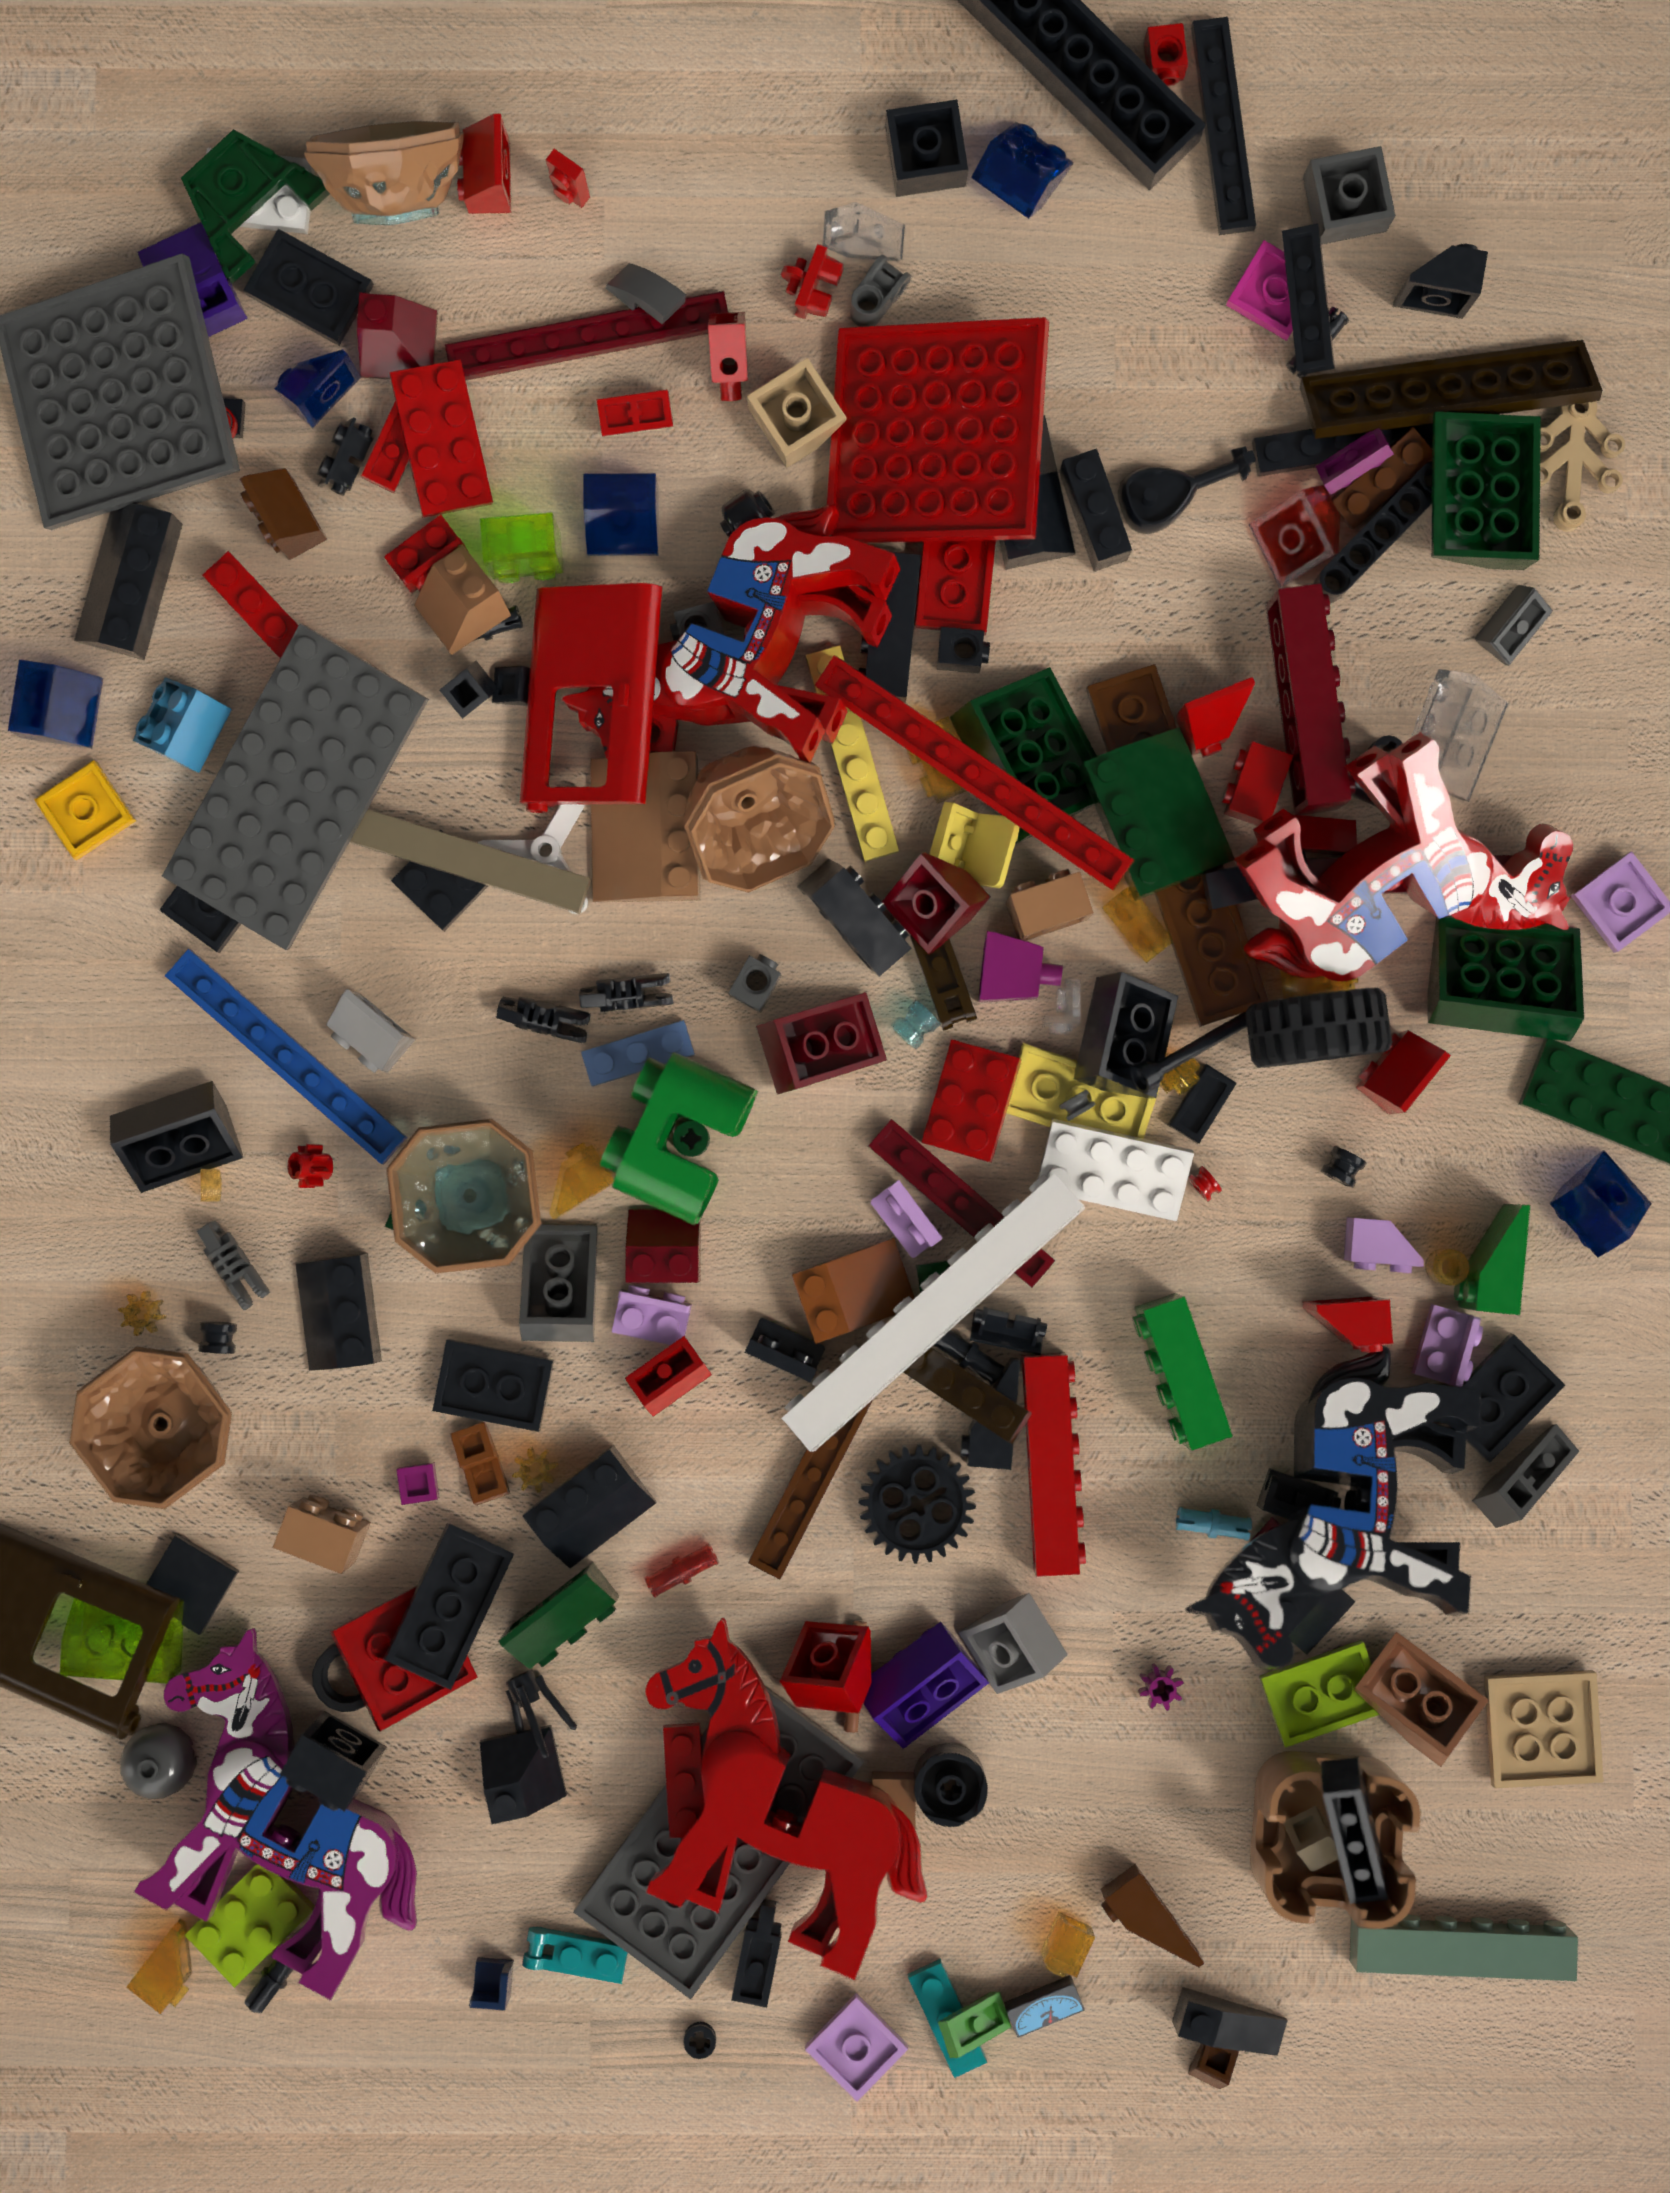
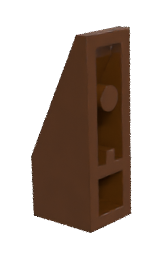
(1146, 1915)

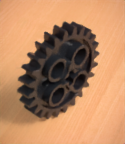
(933, 1532)

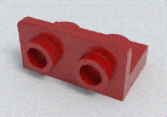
(418, 553)

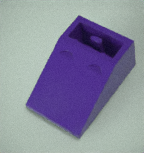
(216, 294)

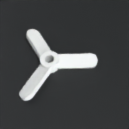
(554, 835)

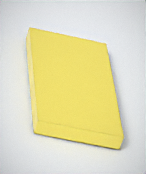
(1048, 1081)

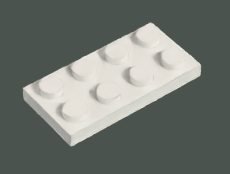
(1118, 1169)

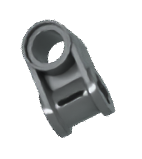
(881, 287)

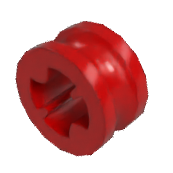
(1204, 1183)

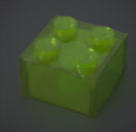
(522, 547)

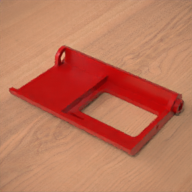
(593, 640)

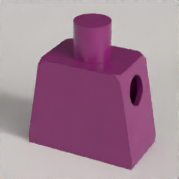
(1014, 969)

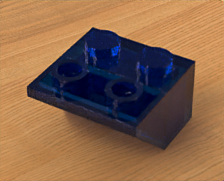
(1022, 168)
(55, 704)

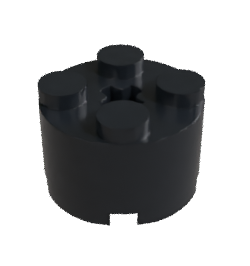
(964, 1799)

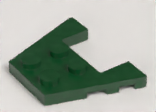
(234, 184)

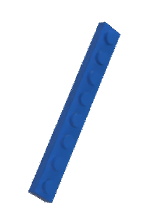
(286, 1056)

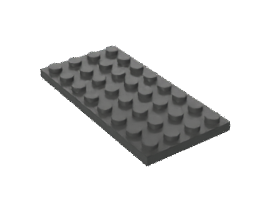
(295, 787)
(690, 1939)

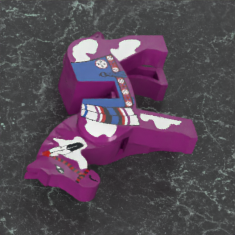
(343, 1853)

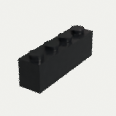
(891, 660)
(1353, 1830)

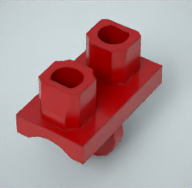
(820, 268)

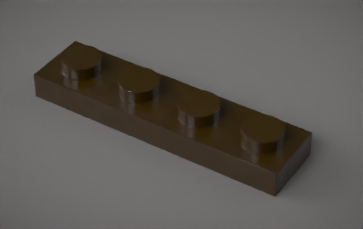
(969, 1394)

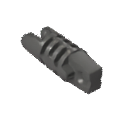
(231, 1264)

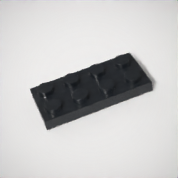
(448, 1606)

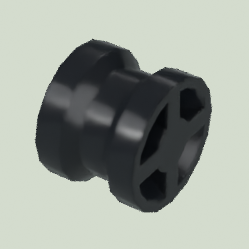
(1343, 1166)
(217, 1337)

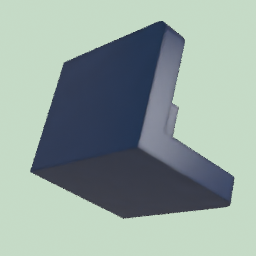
(492, 1984)

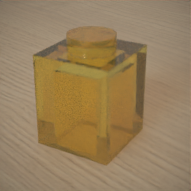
(1067, 1945)

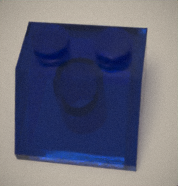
(621, 514)
(1601, 1204)

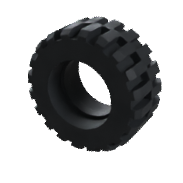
(1318, 1027)

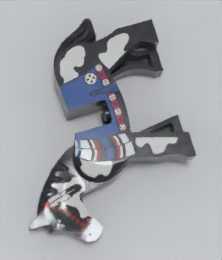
(1350, 1439)

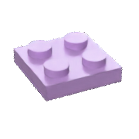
(1622, 902)
(856, 2047)

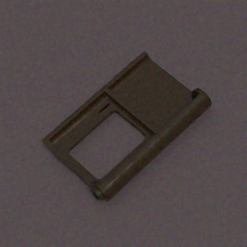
(30, 1584)

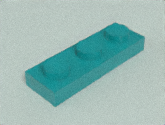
(938, 2001)

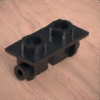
(348, 443)
(996, 1329)

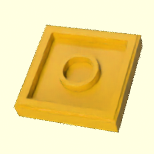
(85, 810)

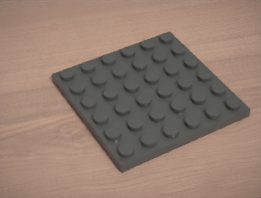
(117, 393)

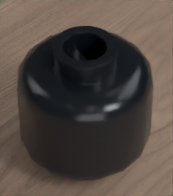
(744, 508)

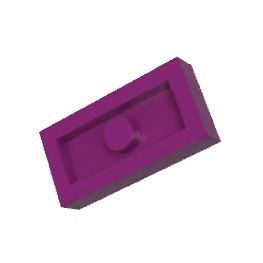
(1354, 460)

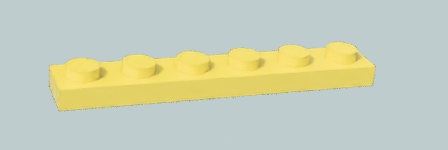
(858, 775)

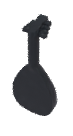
(1159, 495)

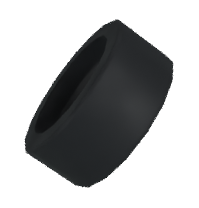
(323, 1688)

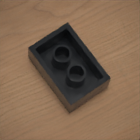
(332, 1761)

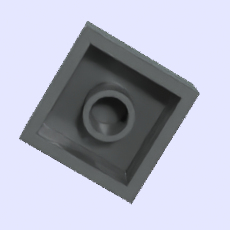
(1349, 195)

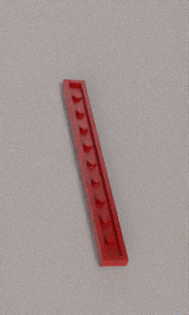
(975, 773)

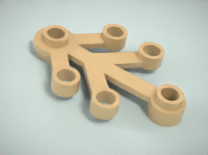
(1576, 455)

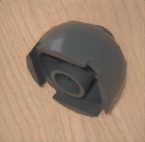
(157, 1761)

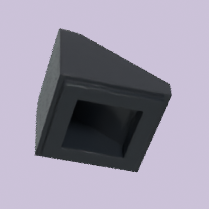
(512, 685)

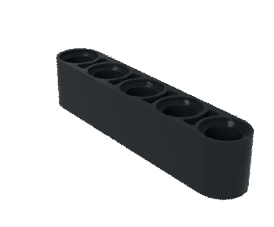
(1371, 545)

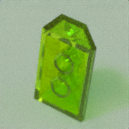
(103, 1645)

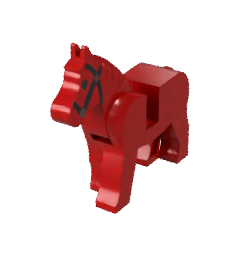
(847, 1832)

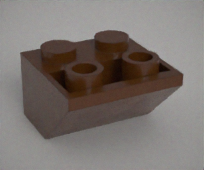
(284, 512)

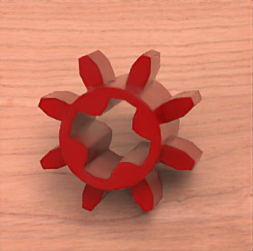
(310, 1166)

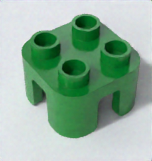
(641, 1156)

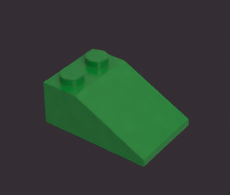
(1498, 1265)

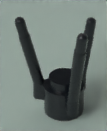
(524, 1691)

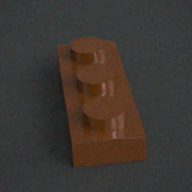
(1379, 483)

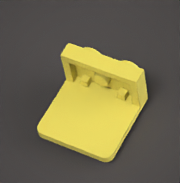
(975, 843)

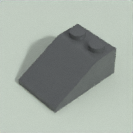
(559, 1284)

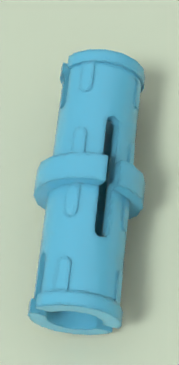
(1213, 1523)

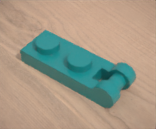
(575, 1955)

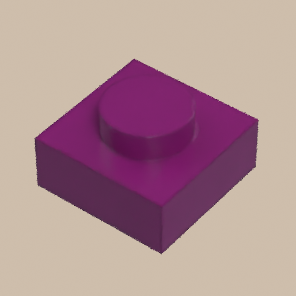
(417, 1483)

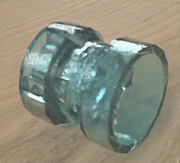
(915, 1024)

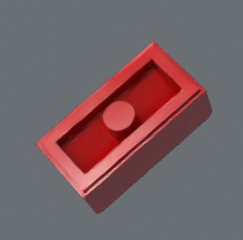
(1327, 835)

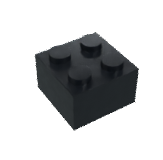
(926, 148)

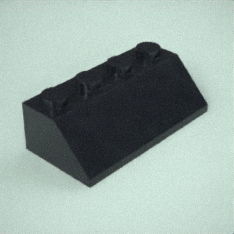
(1052, 526)
(129, 580)

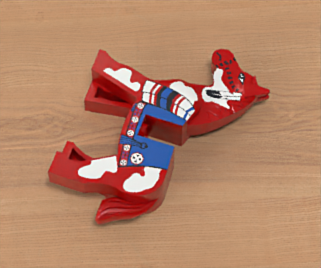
(766, 583)
(1341, 921)

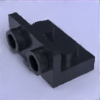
(785, 1349)

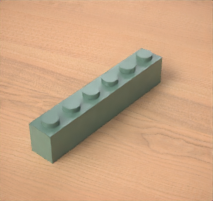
(1467, 1949)

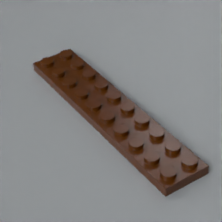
(1204, 940)

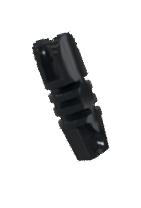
(625, 993)
(544, 1018)

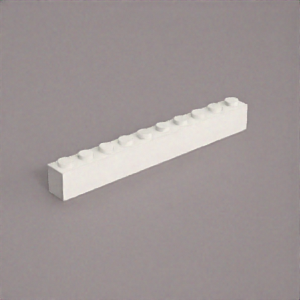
(933, 1312)

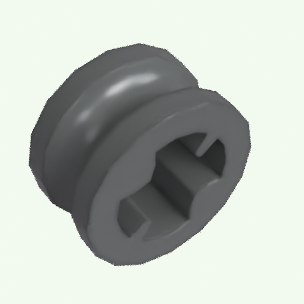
(1077, 1105)

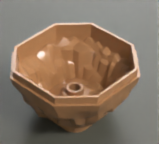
(757, 817)
(121, 1434)

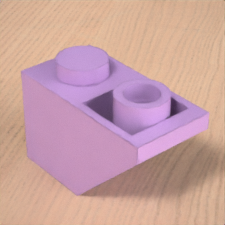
(1378, 1242)

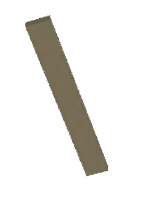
(472, 861)

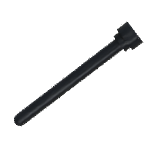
(1148, 1075)

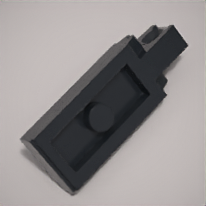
(758, 1957)

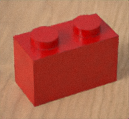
(1257, 783)
(668, 1376)

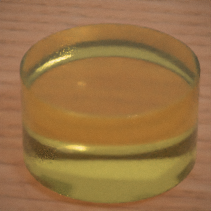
(210, 1185)

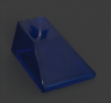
(317, 385)

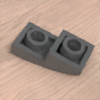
(648, 290)

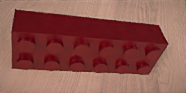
(1309, 699)

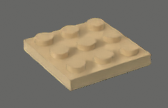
(1543, 1729)

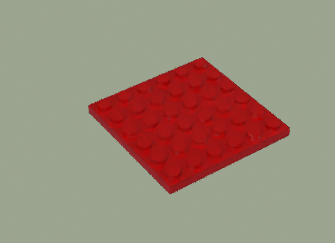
(939, 430)

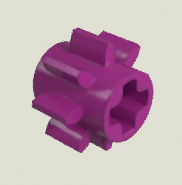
(1151, 1685)

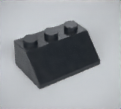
(1124, 1027)
(175, 1137)
(338, 1313)
(589, 1508)

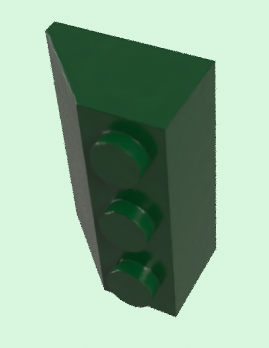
(560, 1618)

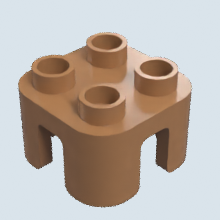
(1293, 1784)

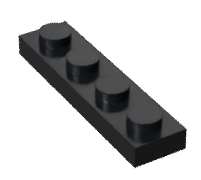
(1308, 299)

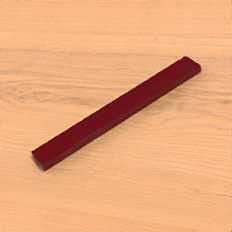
(582, 338)

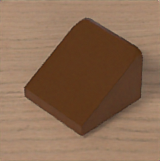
(1213, 2065)

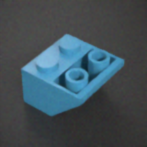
(181, 724)

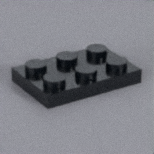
(308, 287)
(493, 1385)
(1513, 1391)

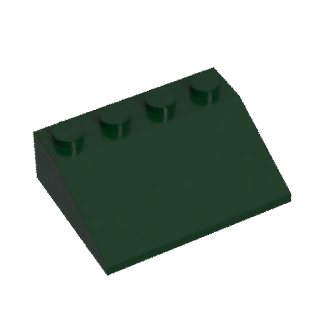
(1486, 489)
(1032, 737)
(1157, 812)
(1506, 979)

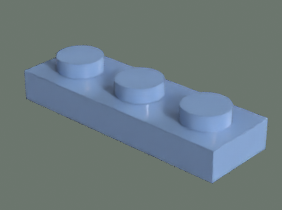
(630, 1054)

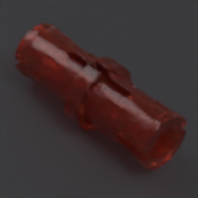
(681, 1570)

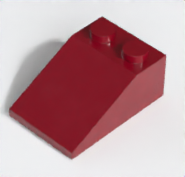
(821, 1043)

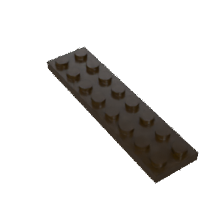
(1460, 384)

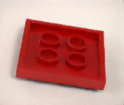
(386, 1688)

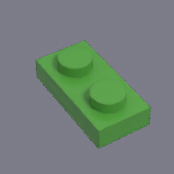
(974, 2024)

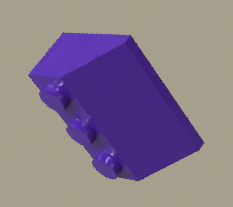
(922, 1685)

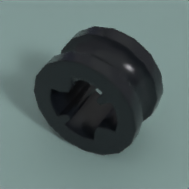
(690, 2046)

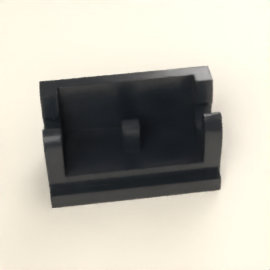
(1285, 1494)

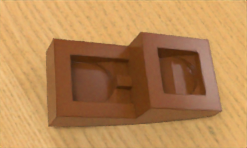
(480, 1463)

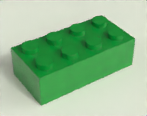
(1183, 1372)

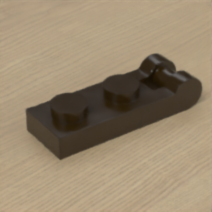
(945, 982)

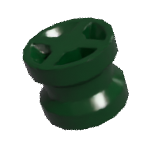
(697, 1138)

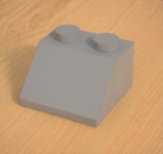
(369, 1031)
(1013, 1644)

